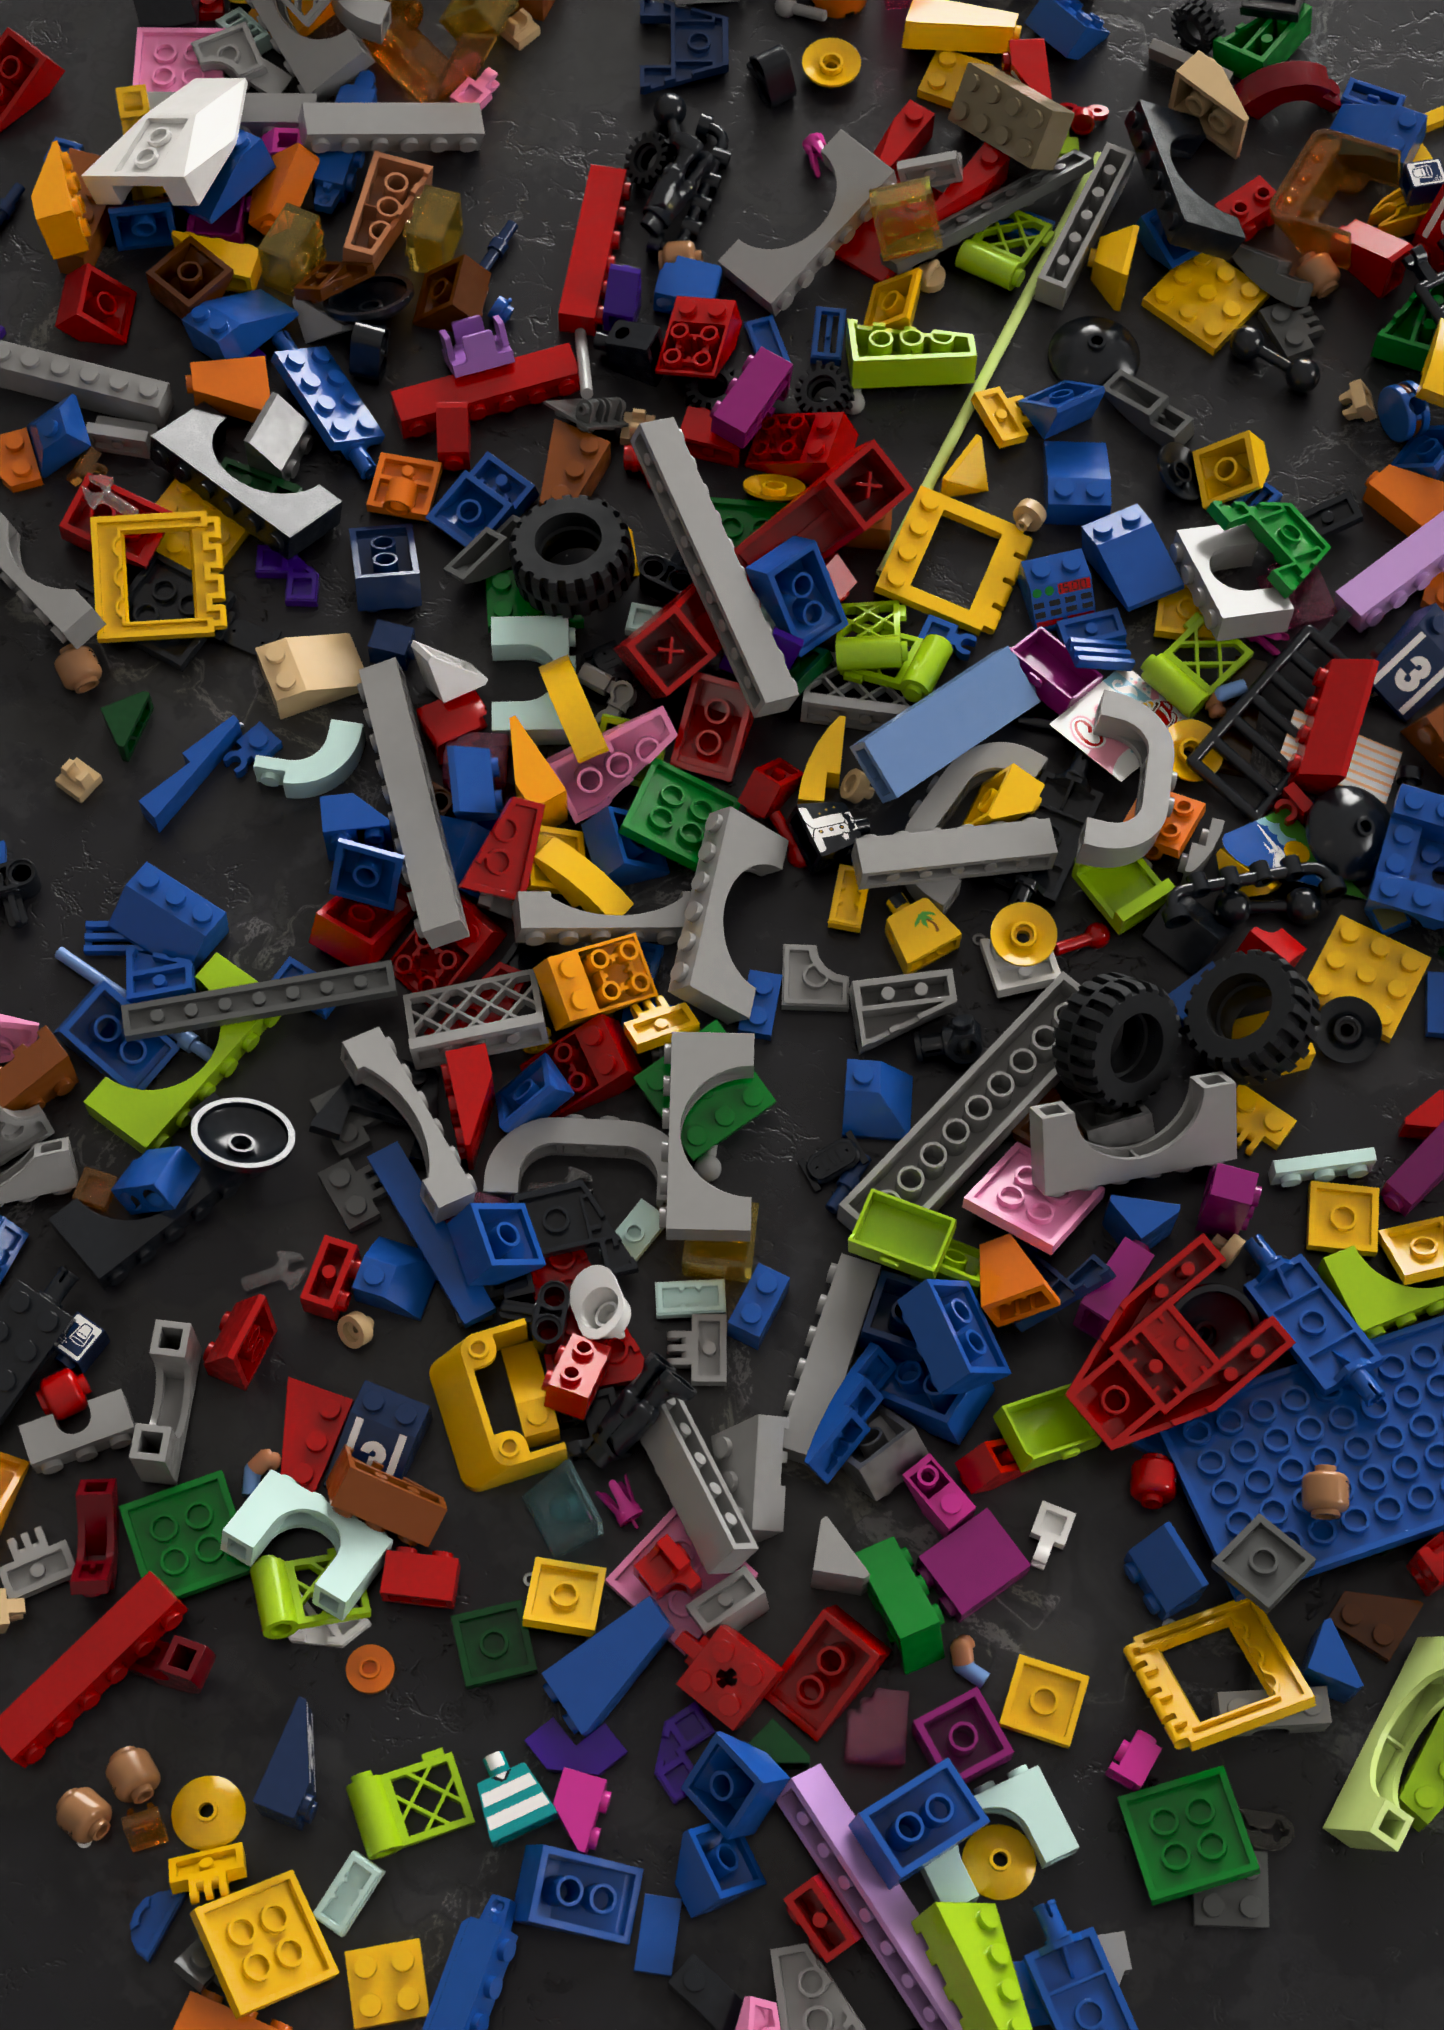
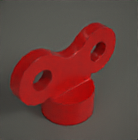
(1085, 117)

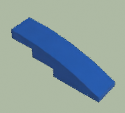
(845, 1418)

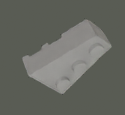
(898, 1004)
(751, 1466)

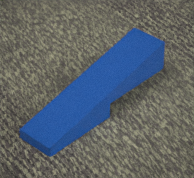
(200, 760)

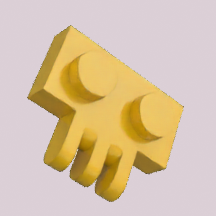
(1002, 416)
(655, 1024)
(1260, 1120)
(207, 1871)

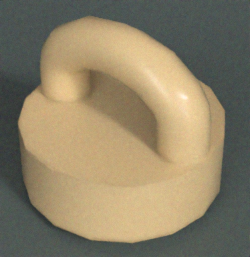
(932, 276)

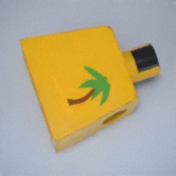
(919, 933)

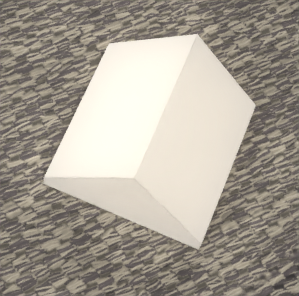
(445, 674)

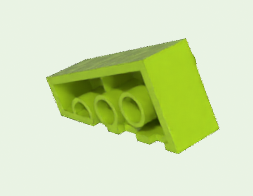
(907, 356)
(1423, 1786)
(975, 1963)

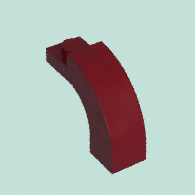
(1287, 83)
(97, 1537)
(177, 1664)

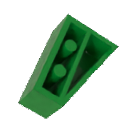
(1261, 43)
(1408, 334)
(903, 1604)

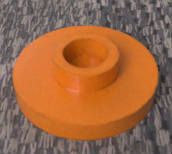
(370, 1669)

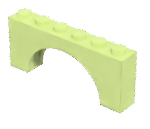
(1368, 1805)

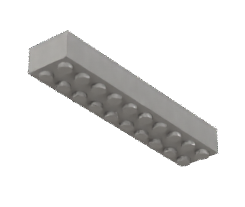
(973, 1113)

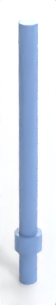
(186, 1041)

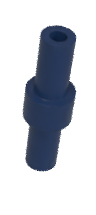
(7, 204)
(498, 245)
(846, 1184)

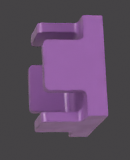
(475, 347)

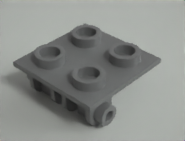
(591, 413)

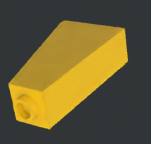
(958, 27)

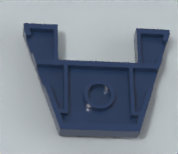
(697, 45)
(1082, 1281)

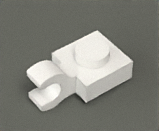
(1051, 1530)

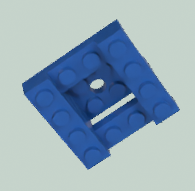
(1409, 858)

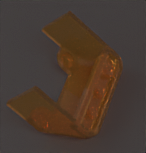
(418, 63)
(1325, 165)

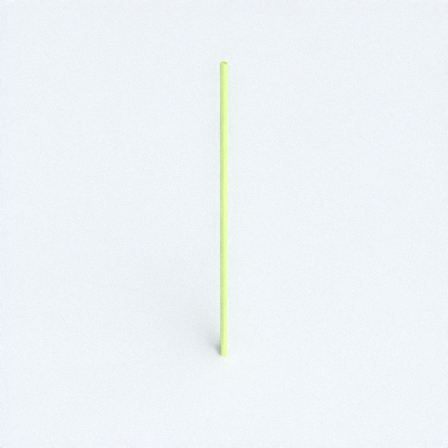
(992, 361)

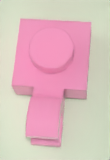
(477, 91)

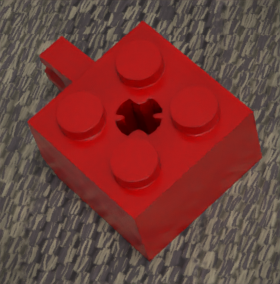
(706, 1679)

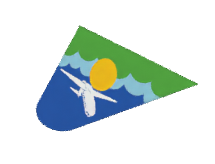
(1273, 840)

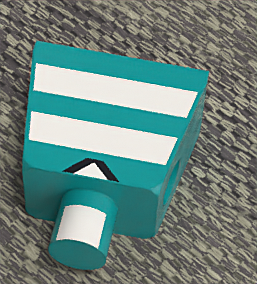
(512, 1800)

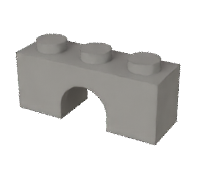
(51, 1448)
(1310, 1720)

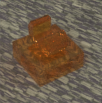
(86, 464)
(95, 1188)
(144, 1828)

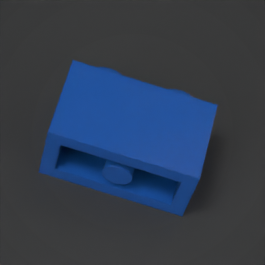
(758, 1306)

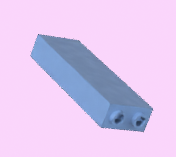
(945, 724)

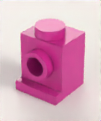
(1134, 1760)

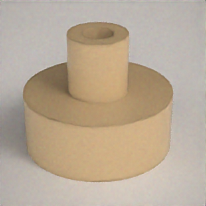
(1029, 515)
(856, 786)
(1229, 1248)
(355, 1329)

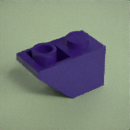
(622, 295)

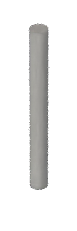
(583, 363)

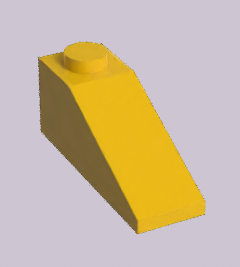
(525, 1379)

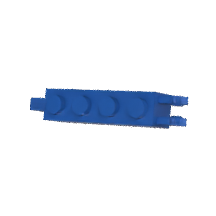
(338, 169)
(475, 1969)

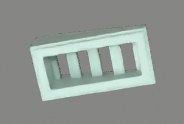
(261, 38)

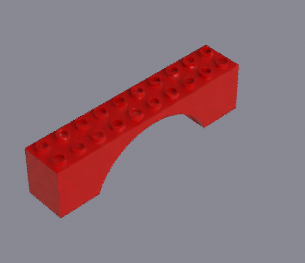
(829, 511)

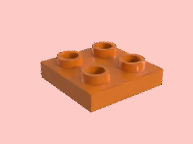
(404, 486)
(1176, 828)

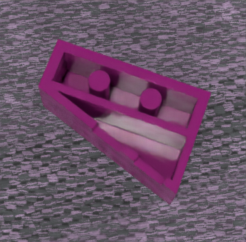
(751, 397)
(1228, 1200)

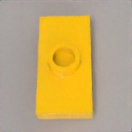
(847, 902)

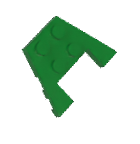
(1283, 532)

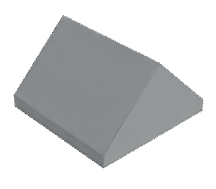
(836, 1564)

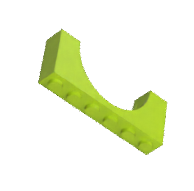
(153, 1116)
(1372, 1298)

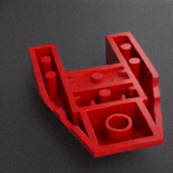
(903, 141)
(1155, 1367)

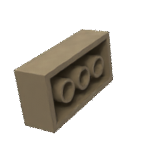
(1011, 116)

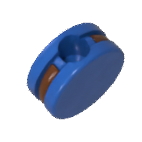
(1402, 413)

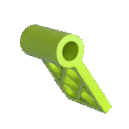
(994, 261)
(869, 648)
(918, 674)
(1175, 678)
(280, 1598)
(378, 1808)

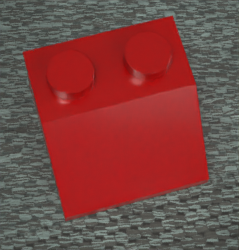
(95, 307)

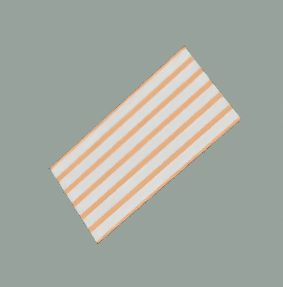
(1371, 765)

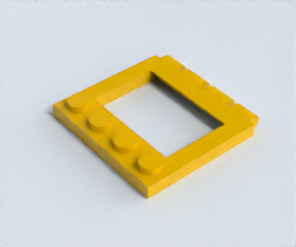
(912, 544)
(111, 576)
(1262, 1648)

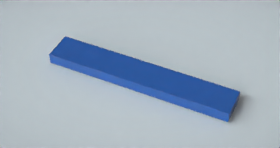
(432, 1239)

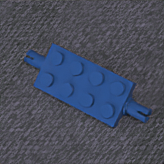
(328, 401)
(1326, 1336)
(1075, 1978)

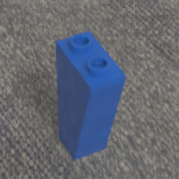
(606, 1666)

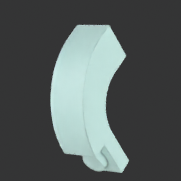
(320, 771)

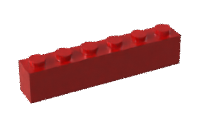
(593, 249)
(490, 391)
(88, 1669)

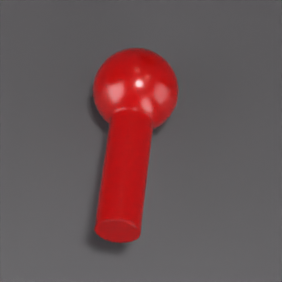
(793, 853)
(1095, 936)

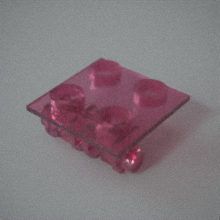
(1310, 599)

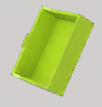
(902, 1235)
(1044, 1429)

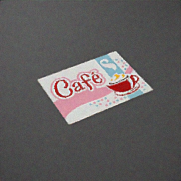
(1078, 722)

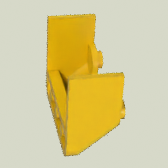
(480, 1455)

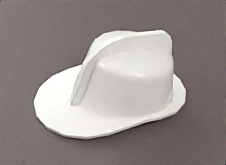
(599, 1304)

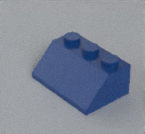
(168, 917)
(953, 1336)

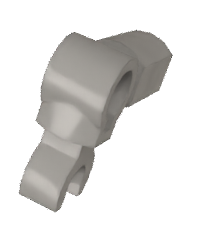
(621, 692)

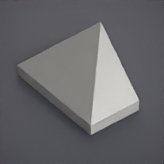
(316, 323)

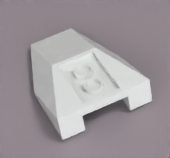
(174, 145)

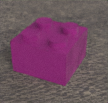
(964, 1734)

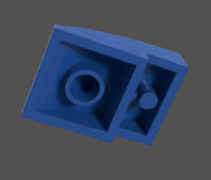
(482, 500)

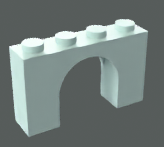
(536, 640)
(284, 1505)
(1028, 1803)

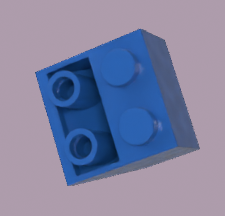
(1067, 27)
(354, 820)

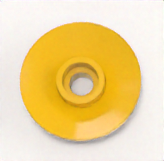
(831, 62)
(773, 487)
(1187, 736)
(1023, 919)
(211, 1831)
(996, 1881)

